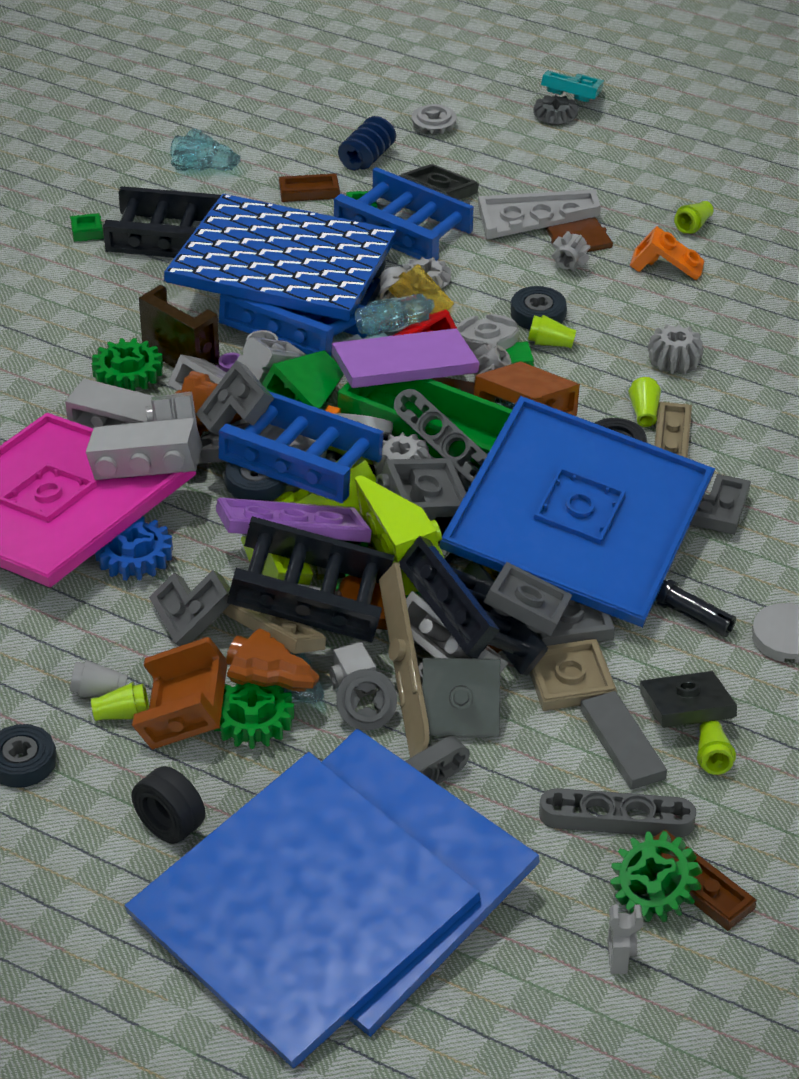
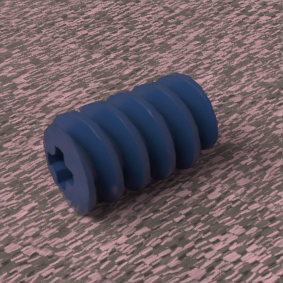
(367, 143)

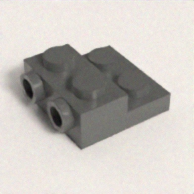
(426, 483)

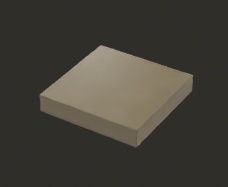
(571, 674)

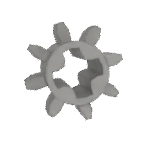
(570, 251)
(491, 358)

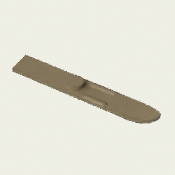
(405, 661)

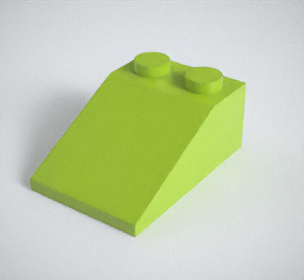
(394, 522)

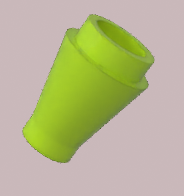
(692, 216)
(549, 332)
(645, 399)
(121, 703)
(714, 749)

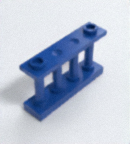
(402, 193)
(287, 324)
(296, 466)

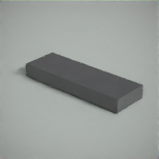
(623, 740)

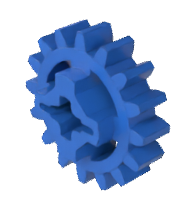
(137, 550)

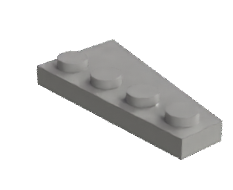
(531, 211)

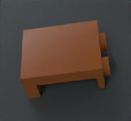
(530, 382)
(184, 693)

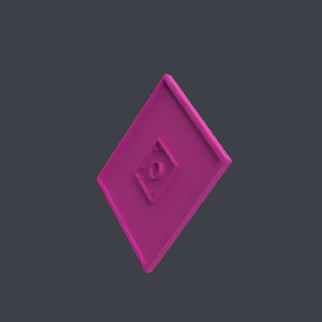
(56, 509)

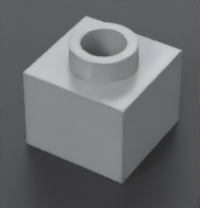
(350, 659)

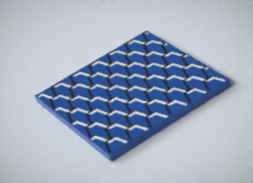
(282, 257)

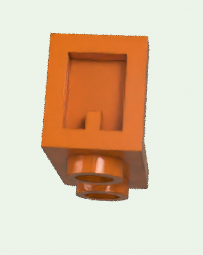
(664, 244)

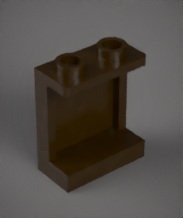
(176, 331)

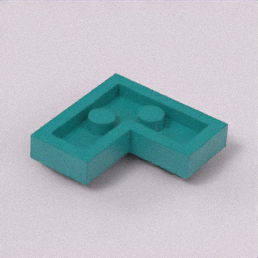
(581, 86)

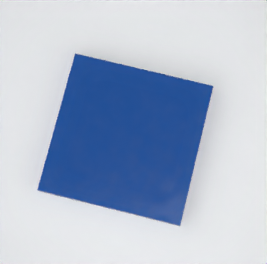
(579, 509)
(447, 828)
(302, 907)

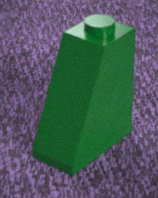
(305, 378)

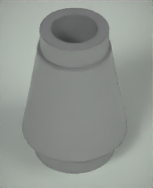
(95, 680)

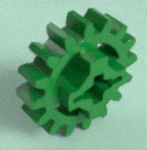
(127, 364)
(255, 714)
(673, 880)

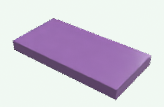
(404, 358)
(326, 520)

